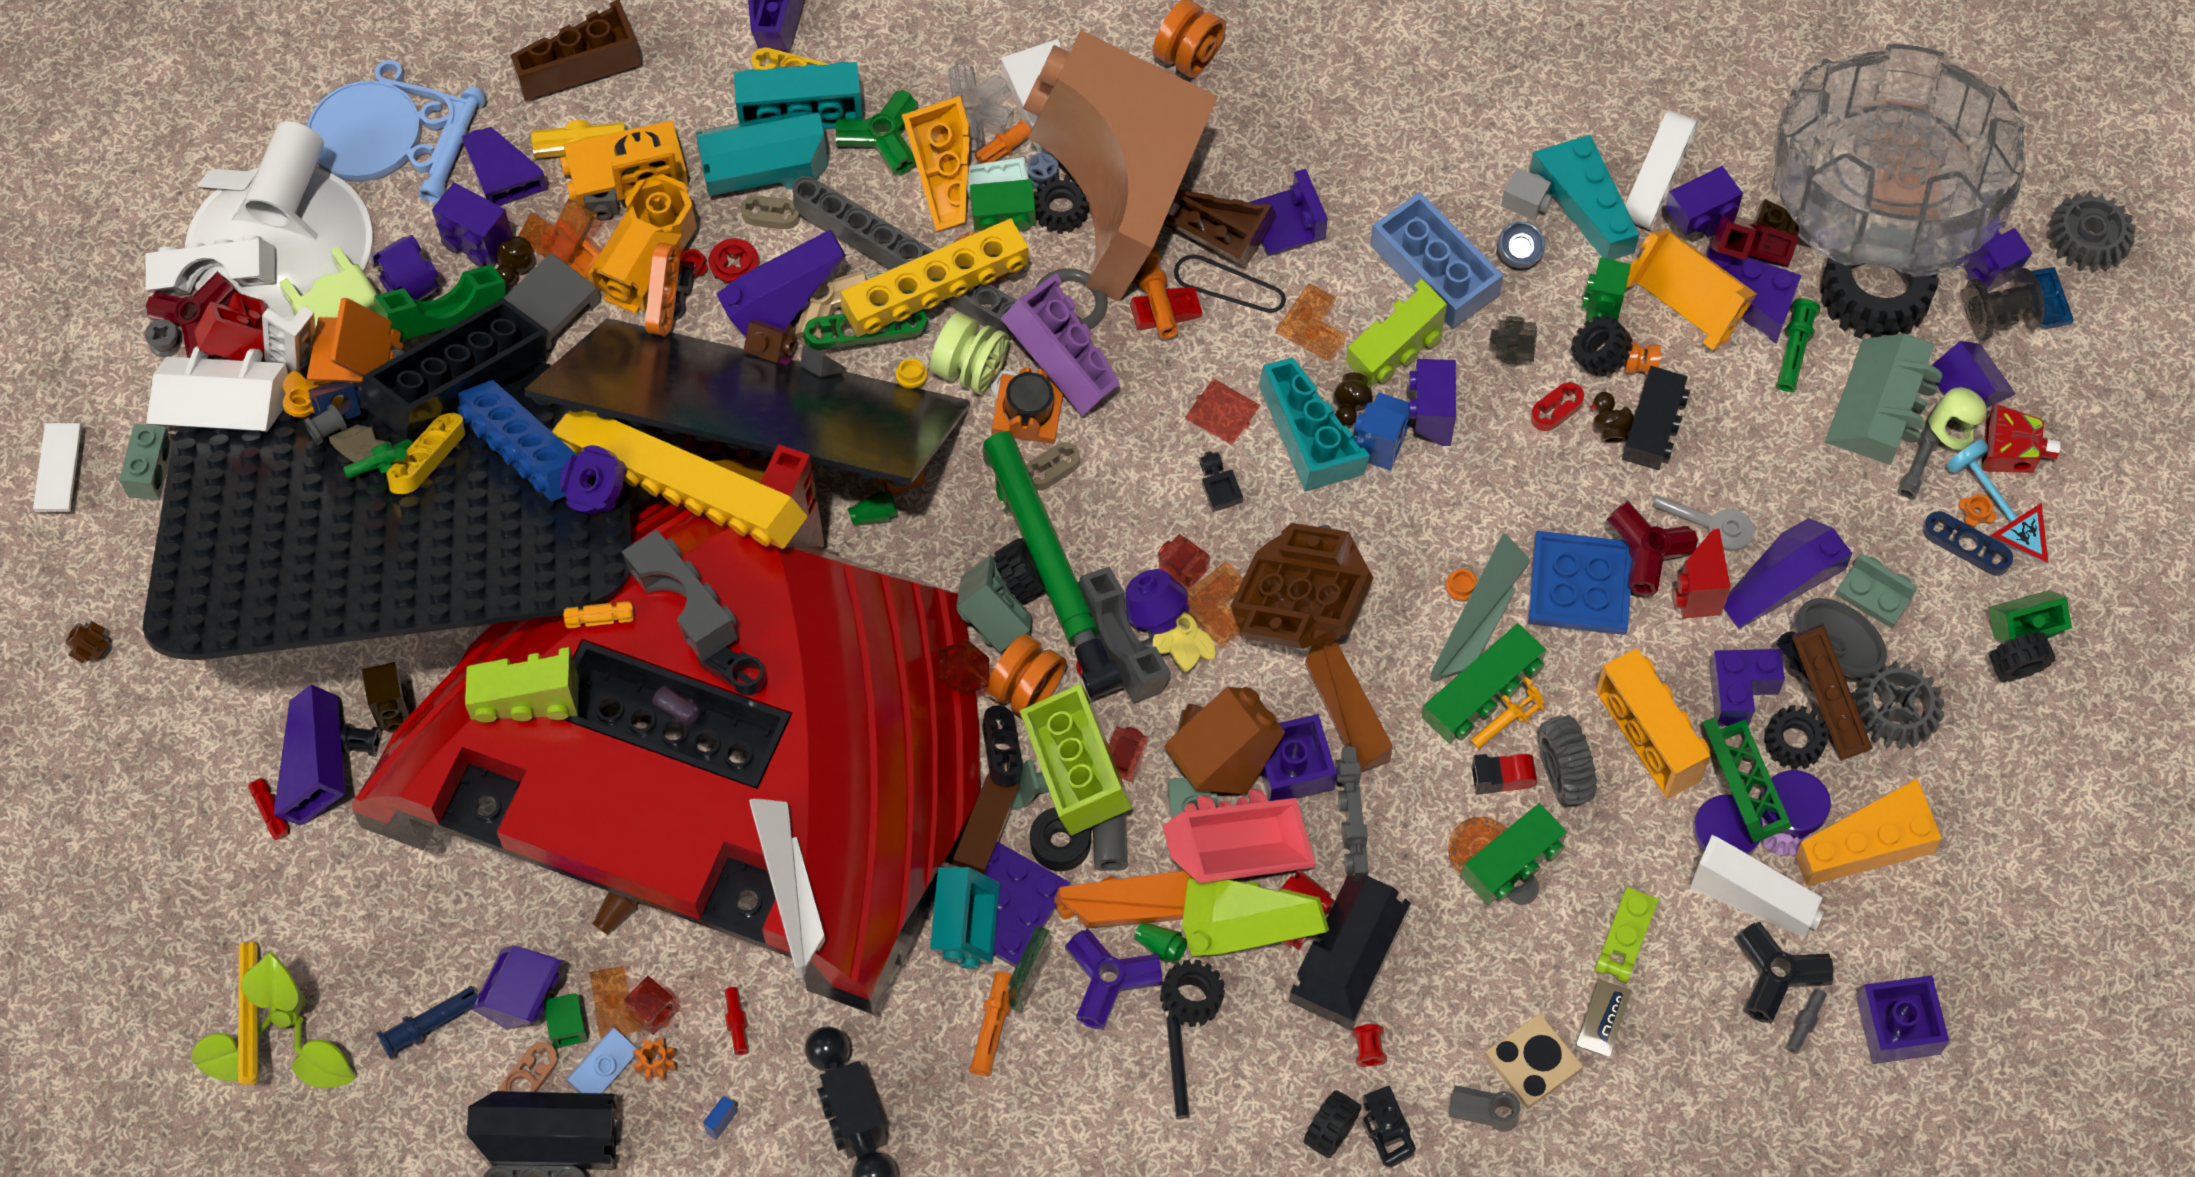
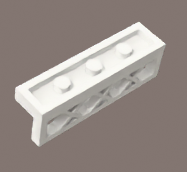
(289, 341)

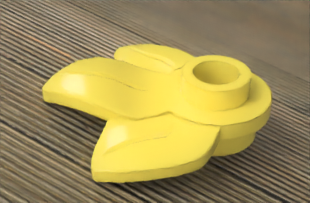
(1185, 645)

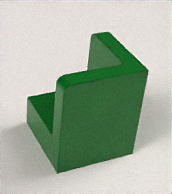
(565, 1021)

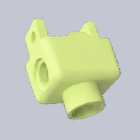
(329, 289)

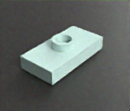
(997, 172)

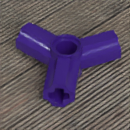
(1101, 995)

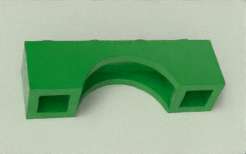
(414, 318)

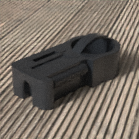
(728, 665)

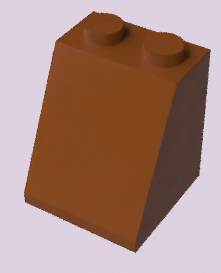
(1226, 742)

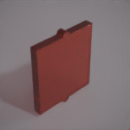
(1222, 411)

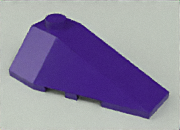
(782, 285)
(1786, 570)

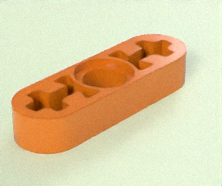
(662, 289)

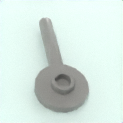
(1734, 525)

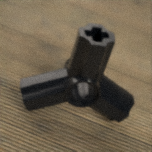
(1770, 988)

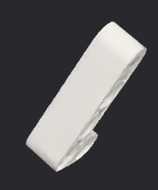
(1660, 167)

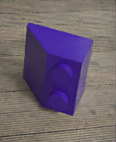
(1434, 399)

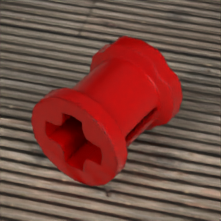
(1369, 1045)

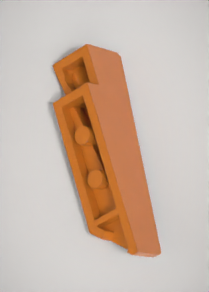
(1127, 899)

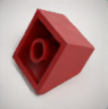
(1704, 580)

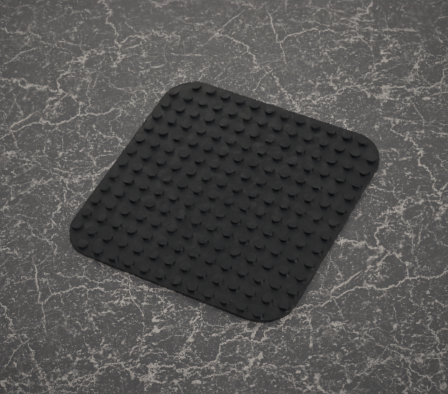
(285, 552)

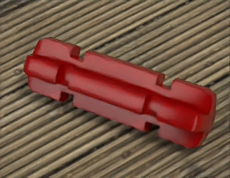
(265, 804)

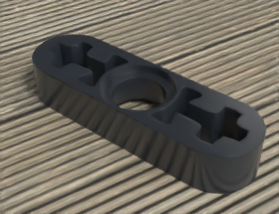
(998, 756)

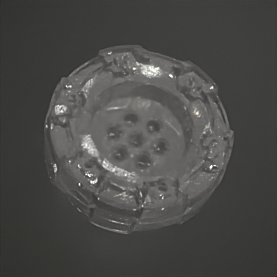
(1898, 160)

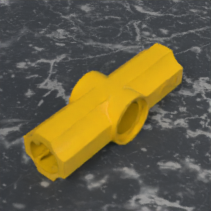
(550, 141)

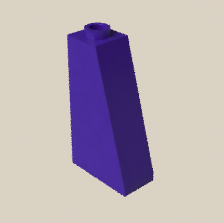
(311, 757)

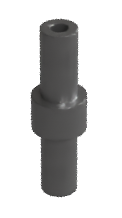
(1806, 1021)

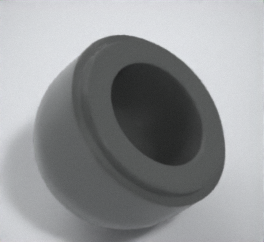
(1526, 892)

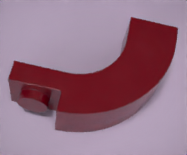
(1747, 237)

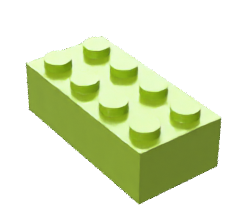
(1075, 759)

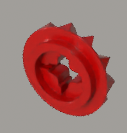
(734, 249)

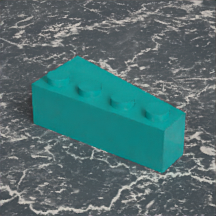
(1312, 434)

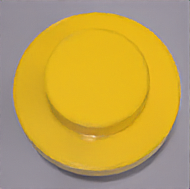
(911, 373)

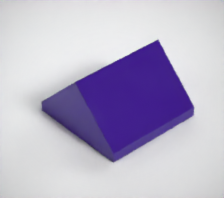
(1972, 368)

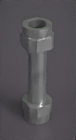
(1911, 482)

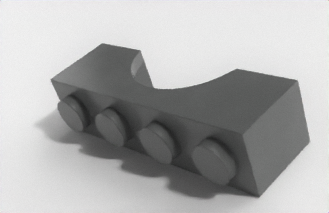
(658, 567)
(1140, 666)

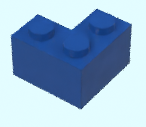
(1383, 429)

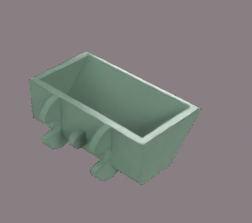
(1881, 395)

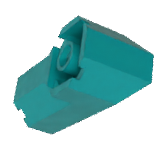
(762, 152)

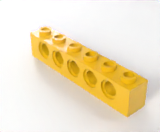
(943, 264)

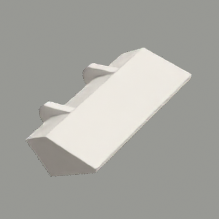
(217, 392)

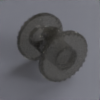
(2004, 308)

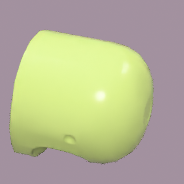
(1964, 408)

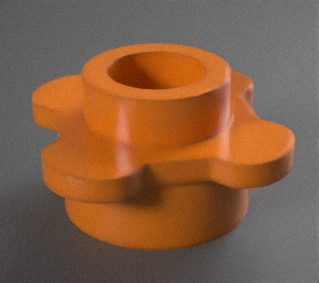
(1980, 502)

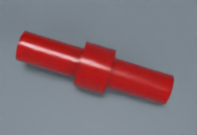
(736, 1021)

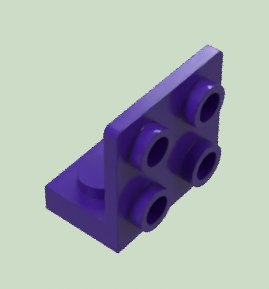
(1298, 216)

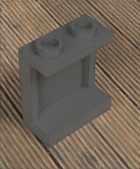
(553, 295)

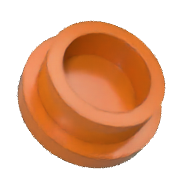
(1461, 584)

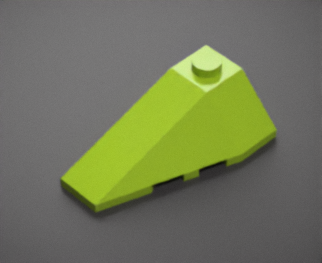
(1241, 916)

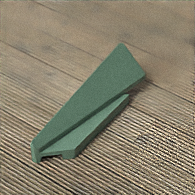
(1482, 609)

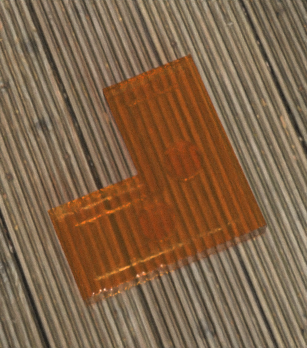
(562, 238)
(1305, 326)
(1209, 601)
(609, 992)

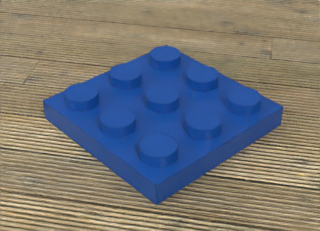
(1580, 583)

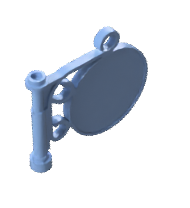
(377, 128)

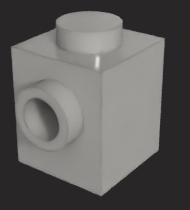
(1527, 194)

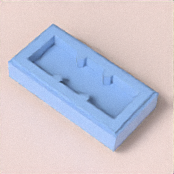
(602, 1063)

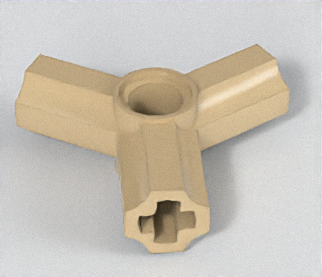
(828, 305)

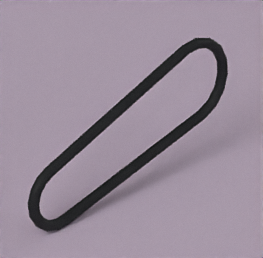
(1279, 291)

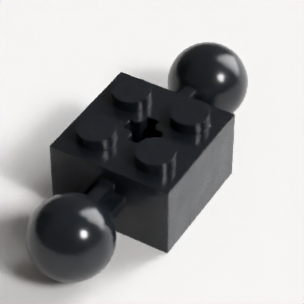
(850, 1103)

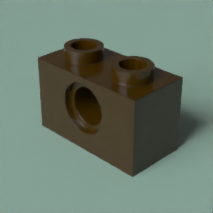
(386, 696)

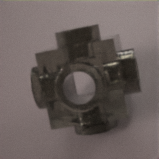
(1523, 337)

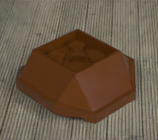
(1302, 588)

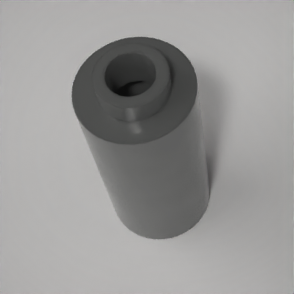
(1111, 844)

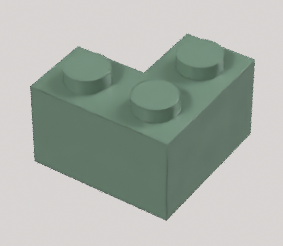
(991, 606)

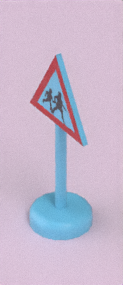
(2023, 532)

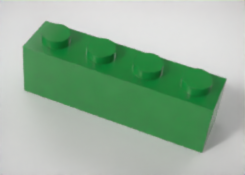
(1483, 683)

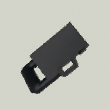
(1389, 1126)

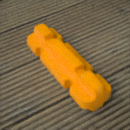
(598, 614)

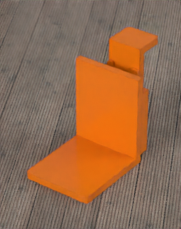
(351, 344)

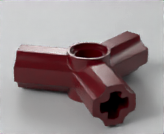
(180, 310)
(1649, 546)

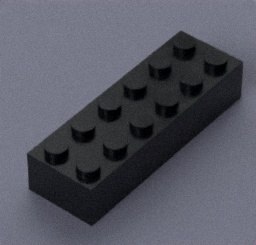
(427, 378)

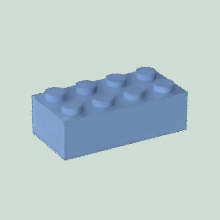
(1428, 246)

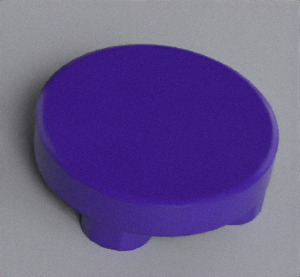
(1803, 800)
(1724, 820)

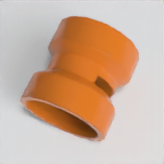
(1635, 361)

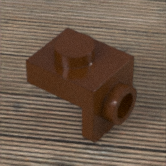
(770, 341)

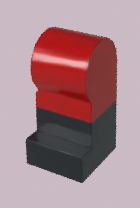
(1503, 773)

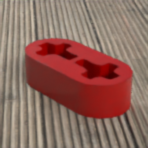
(1560, 412)

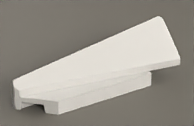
(788, 881)

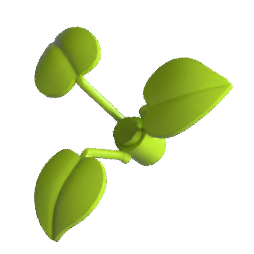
(272, 986)

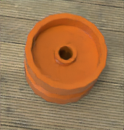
(1189, 38)
(1025, 674)

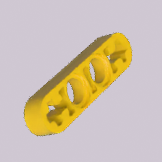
(426, 453)

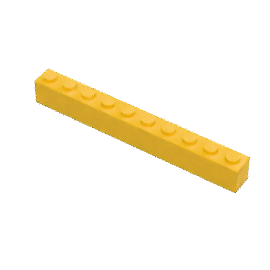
(688, 479)

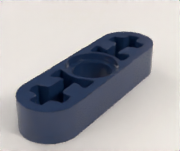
(1965, 531)

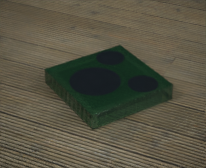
(1029, 968)

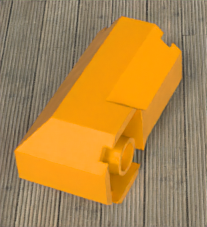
(654, 214)

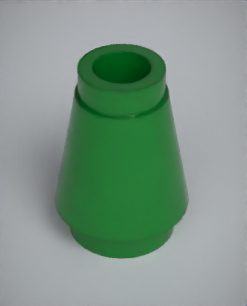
(874, 509)
(1161, 941)

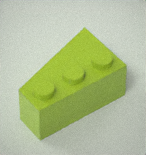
(1399, 337)
(523, 689)

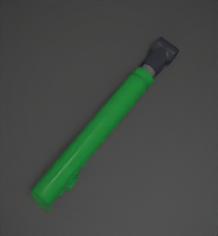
(1021, 497)

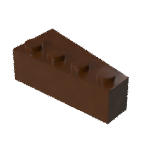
(577, 54)

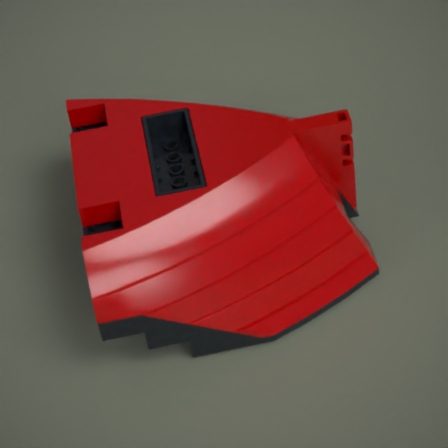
(843, 731)

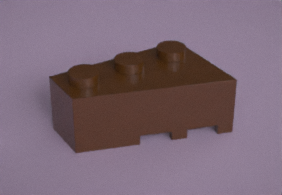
(1221, 224)

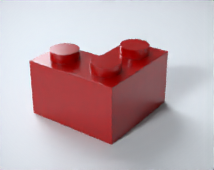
(232, 328)

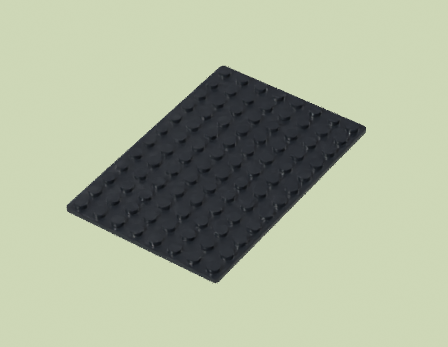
(750, 401)

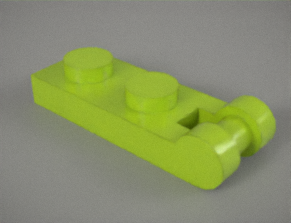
(1627, 933)

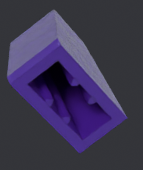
(502, 168)

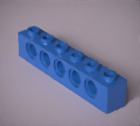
(516, 436)

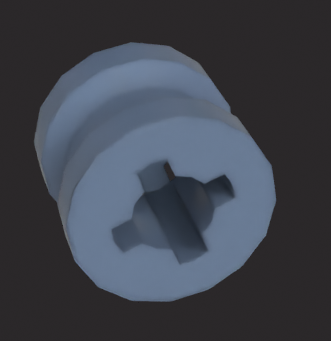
(1043, 163)

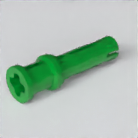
(1799, 331)

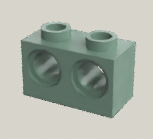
(146, 462)

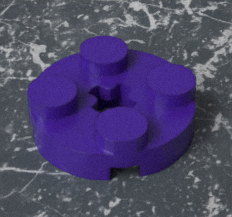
(608, 483)

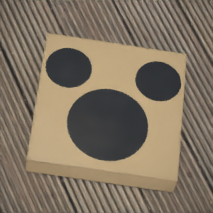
(1533, 1061)

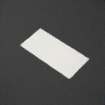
(227, 179)

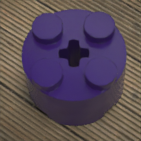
(405, 268)

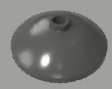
(1851, 635)

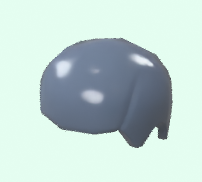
(1521, 239)

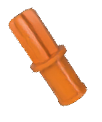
(1003, 143)

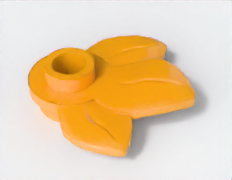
(297, 398)

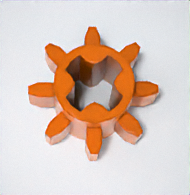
(658, 1067)

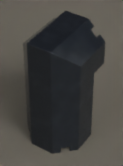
(1351, 954)
(544, 1129)

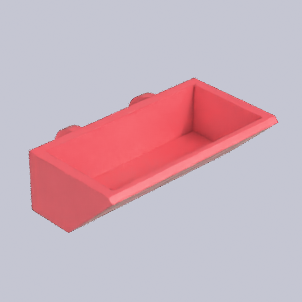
(1239, 838)

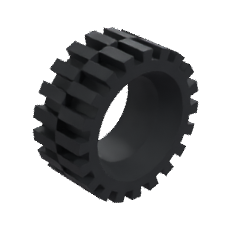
(1873, 313)

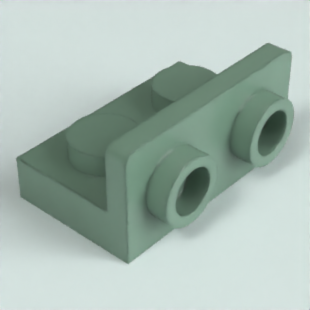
(1877, 590)

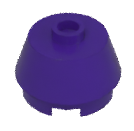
(1155, 601)

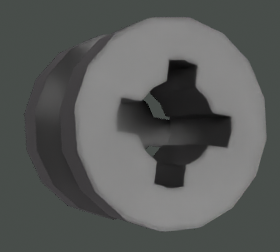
(163, 346)

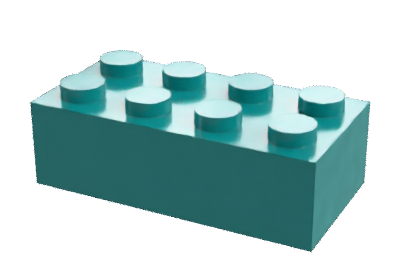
(815, 88)

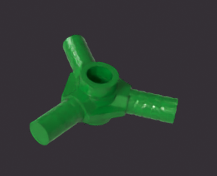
(383, 458)

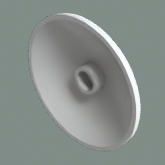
(295, 210)

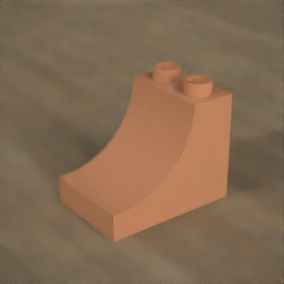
(1124, 140)

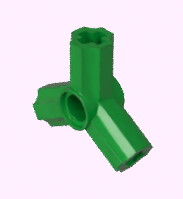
(890, 144)

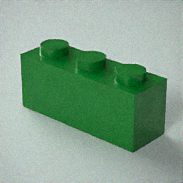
(1514, 855)

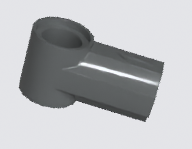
(1480, 1107)

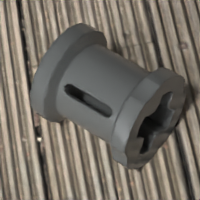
(325, 424)

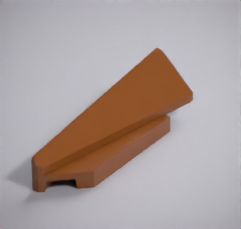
(1348, 706)

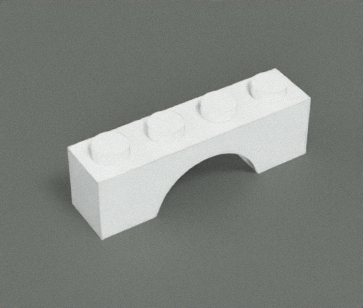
(176, 270)

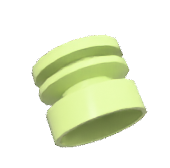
(969, 353)

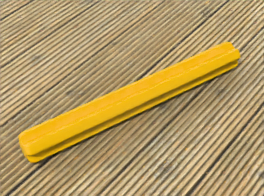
(247, 1020)

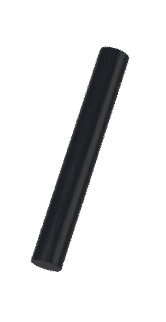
(1178, 1068)

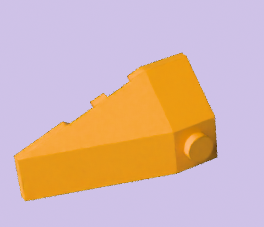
(941, 153)

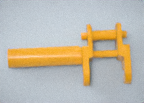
(1511, 713)

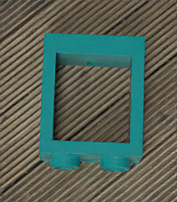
(964, 916)

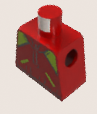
(2015, 442)

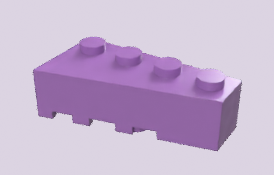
(1061, 344)

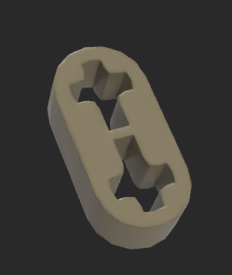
(770, 212)
(1049, 459)

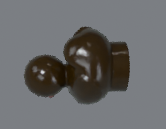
(513, 258)
(1351, 395)
(1611, 423)

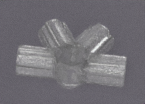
(981, 103)

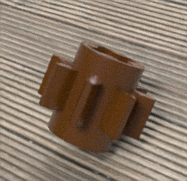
(86, 641)

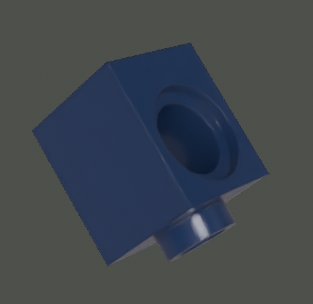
(324, 395)

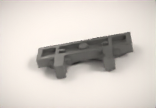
(1349, 800)

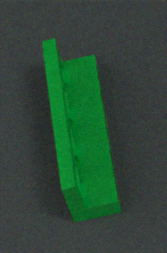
(1734, 778)

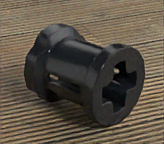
(360, 739)

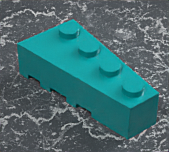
(1588, 195)

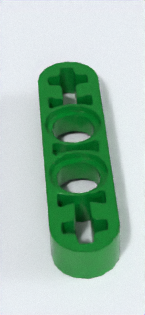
(824, 324)

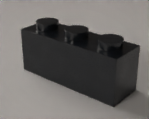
(1656, 418)

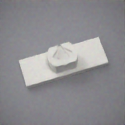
(57, 467)

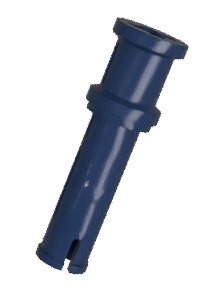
(412, 1030)

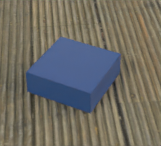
(720, 1117)

